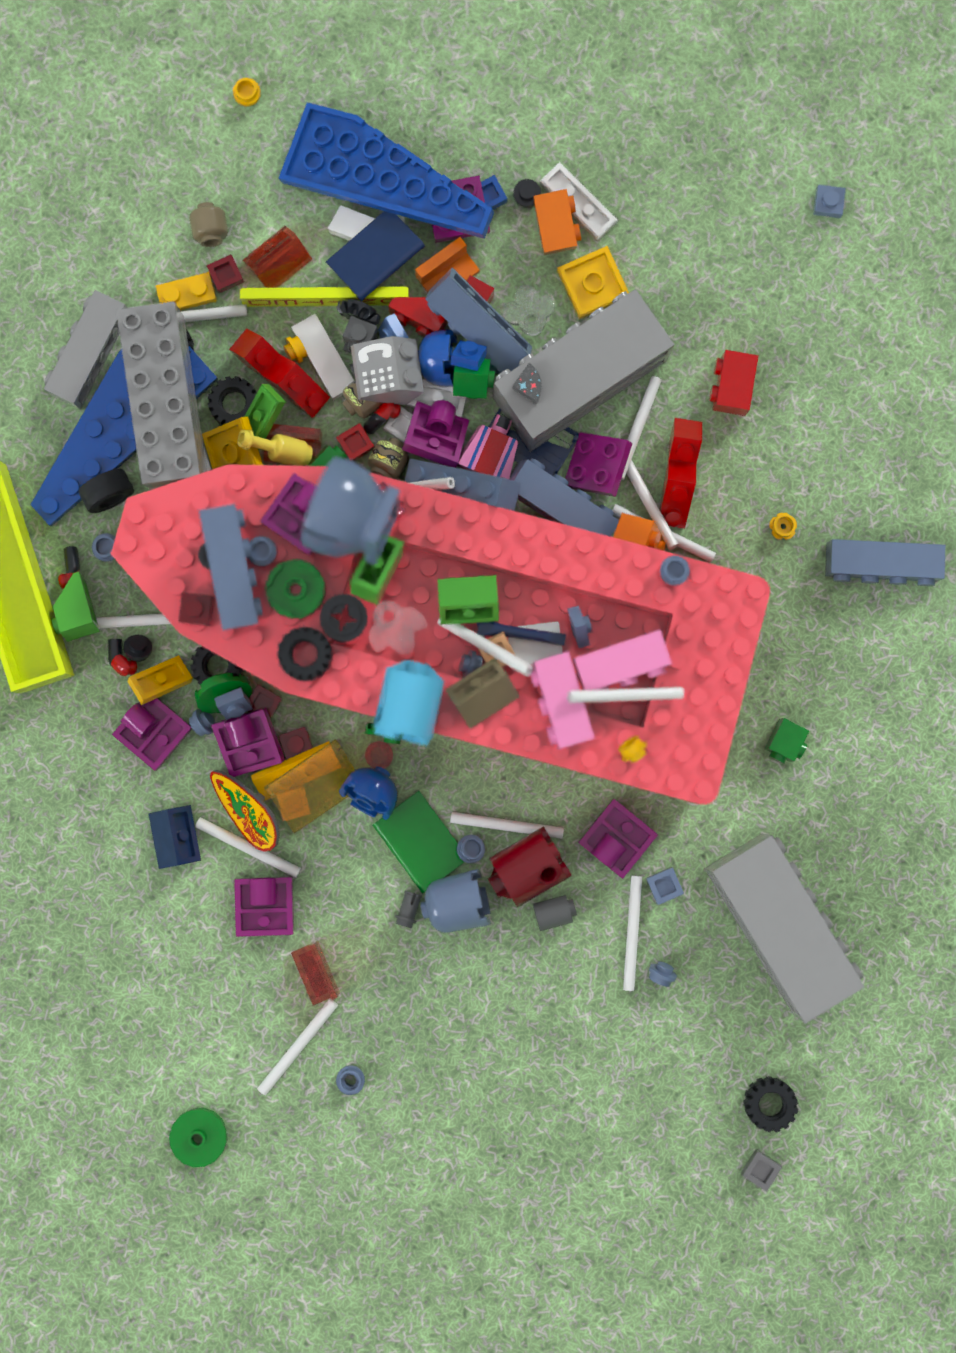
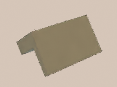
(482, 693)

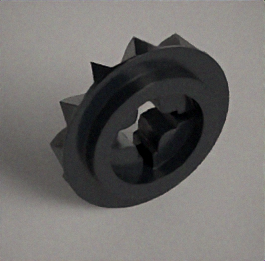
(359, 310)
(337, 605)

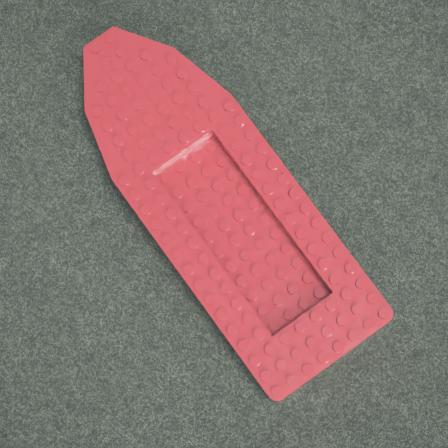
(540, 573)

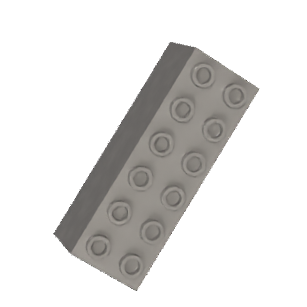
(584, 368)
(161, 393)
(785, 927)

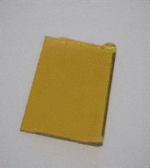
(311, 786)

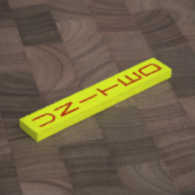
(316, 296)

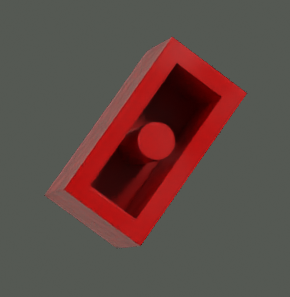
(735, 382)

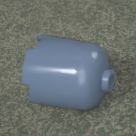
(456, 903)

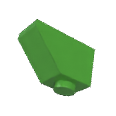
(74, 610)

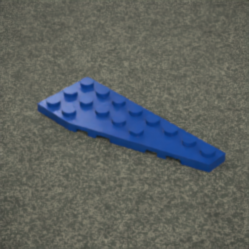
(354, 162)
(100, 440)

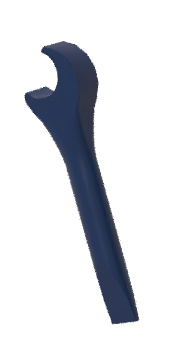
(489, 629)

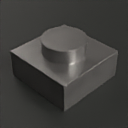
(761, 1170)

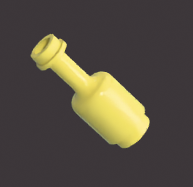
(280, 448)

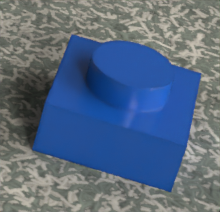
(493, 192)
(468, 355)

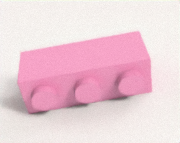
(623, 662)
(568, 720)

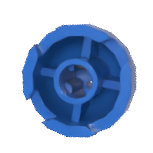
(435, 357)
(371, 791)

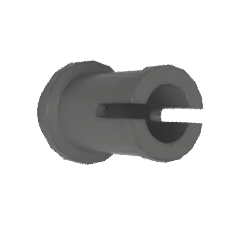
(408, 909)

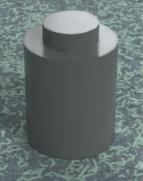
(554, 912)

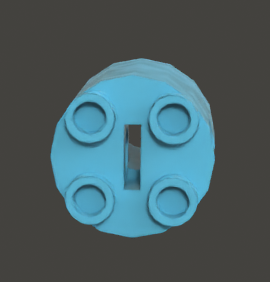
(409, 702)

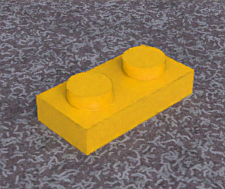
(188, 291)
(160, 680)

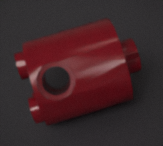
(527, 868)

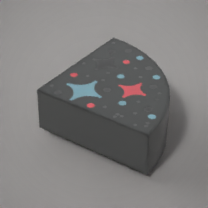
(529, 384)

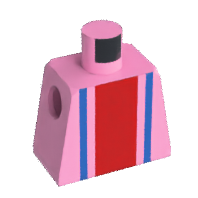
(490, 449)

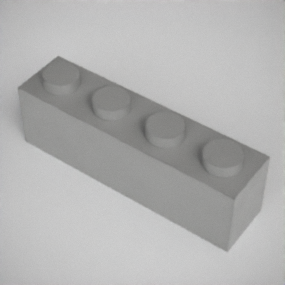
(86, 350)

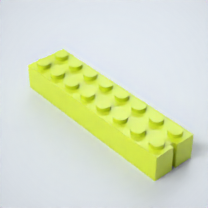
(28, 643)

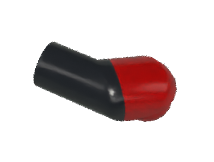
(380, 416)
(71, 563)
(118, 661)

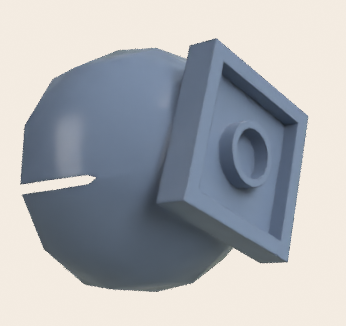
(349, 513)

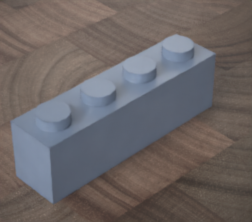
(477, 321)
(468, 484)
(560, 503)
(885, 561)
(229, 566)

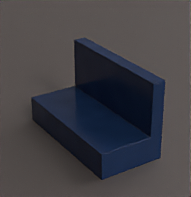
(174, 836)

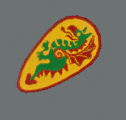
(247, 811)

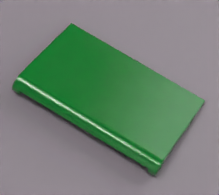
(419, 841)

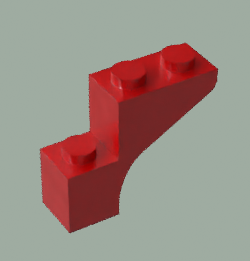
(418, 314)
(280, 372)
(681, 471)

